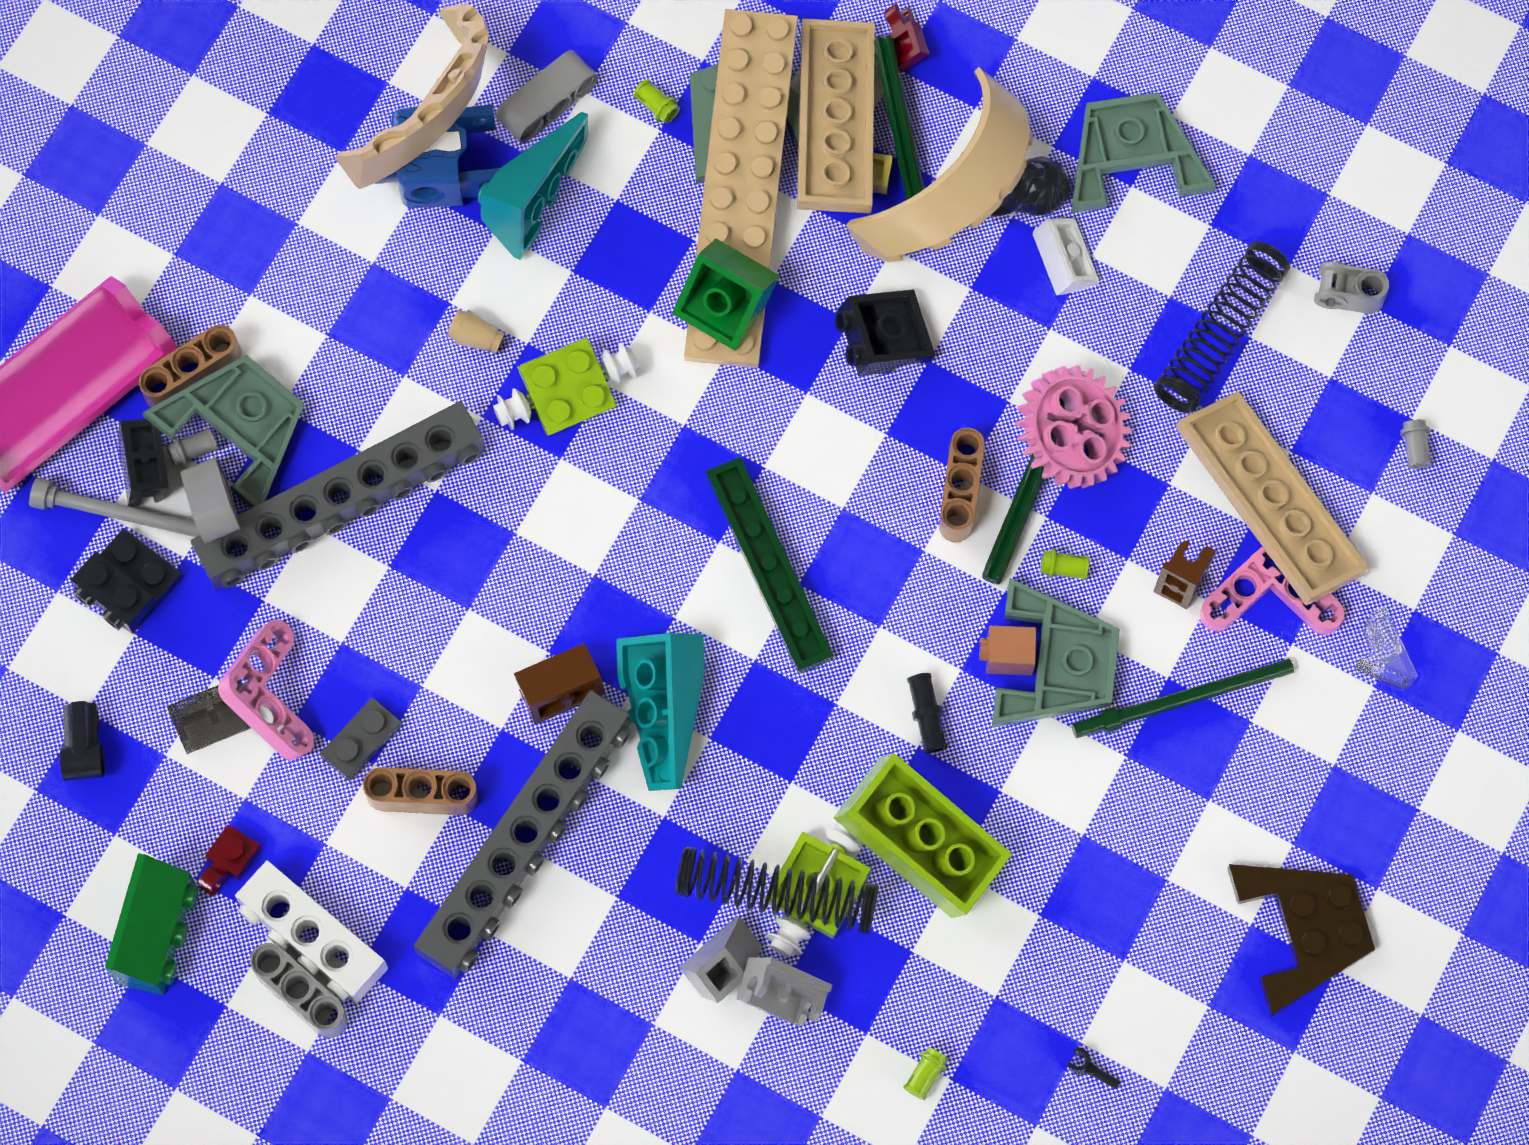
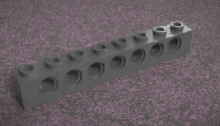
(348, 477)
(592, 717)

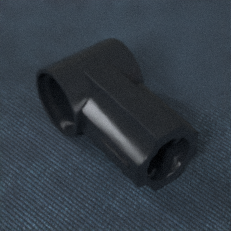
(82, 752)

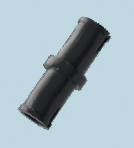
(927, 713)

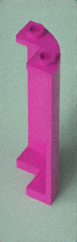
(73, 375)

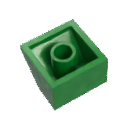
(725, 293)

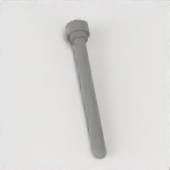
(46, 495)

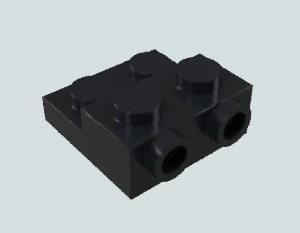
(884, 331)
(125, 581)

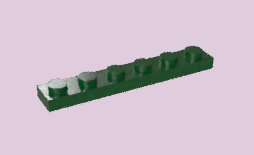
(769, 565)

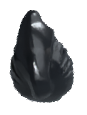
(1038, 190)

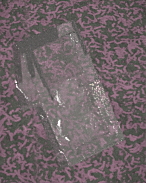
(1391, 659)

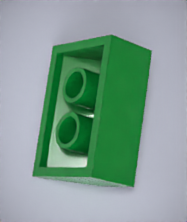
(151, 925)

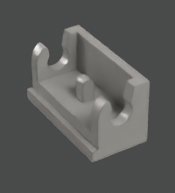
(782, 990)

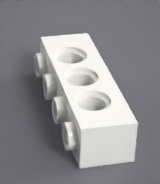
(271, 887)

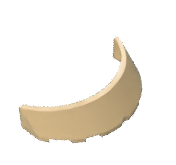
(437, 112)
(964, 192)

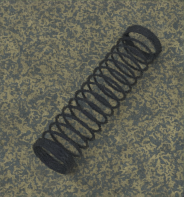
(1261, 267)
(868, 892)

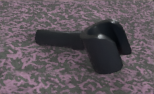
(1091, 1069)

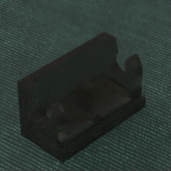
(205, 719)

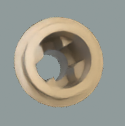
(474, 332)

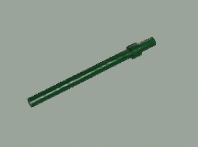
(1113, 719)

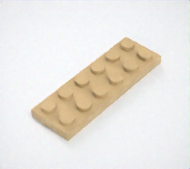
(836, 116)
(1272, 498)

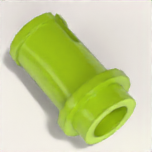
(662, 107)
(1064, 565)
(926, 1073)

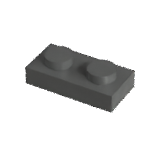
(360, 739)

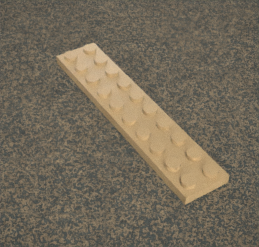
(745, 157)

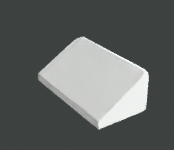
(1065, 255)

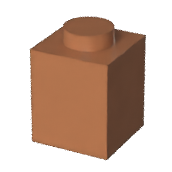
(1009, 650)

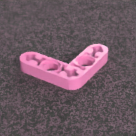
(1263, 580)
(255, 694)

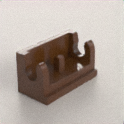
(1182, 578)
(558, 683)

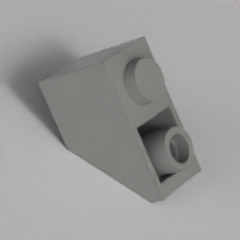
(722, 961)

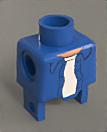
(435, 174)

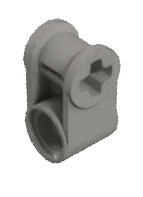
(1348, 288)

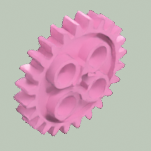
(1067, 457)

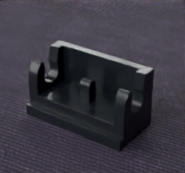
(142, 461)

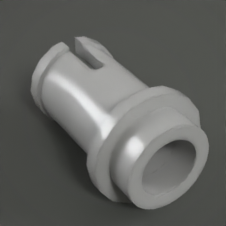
(1416, 443)
(191, 447)

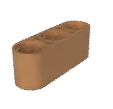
(198, 351)
(961, 468)
(405, 779)

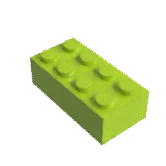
(922, 835)

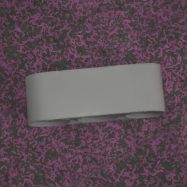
(546, 96)
(210, 500)
(289, 974)

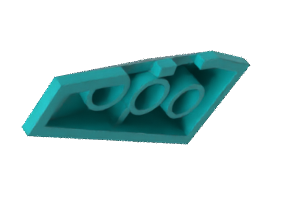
(528, 183)
(664, 693)

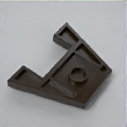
(1320, 921)

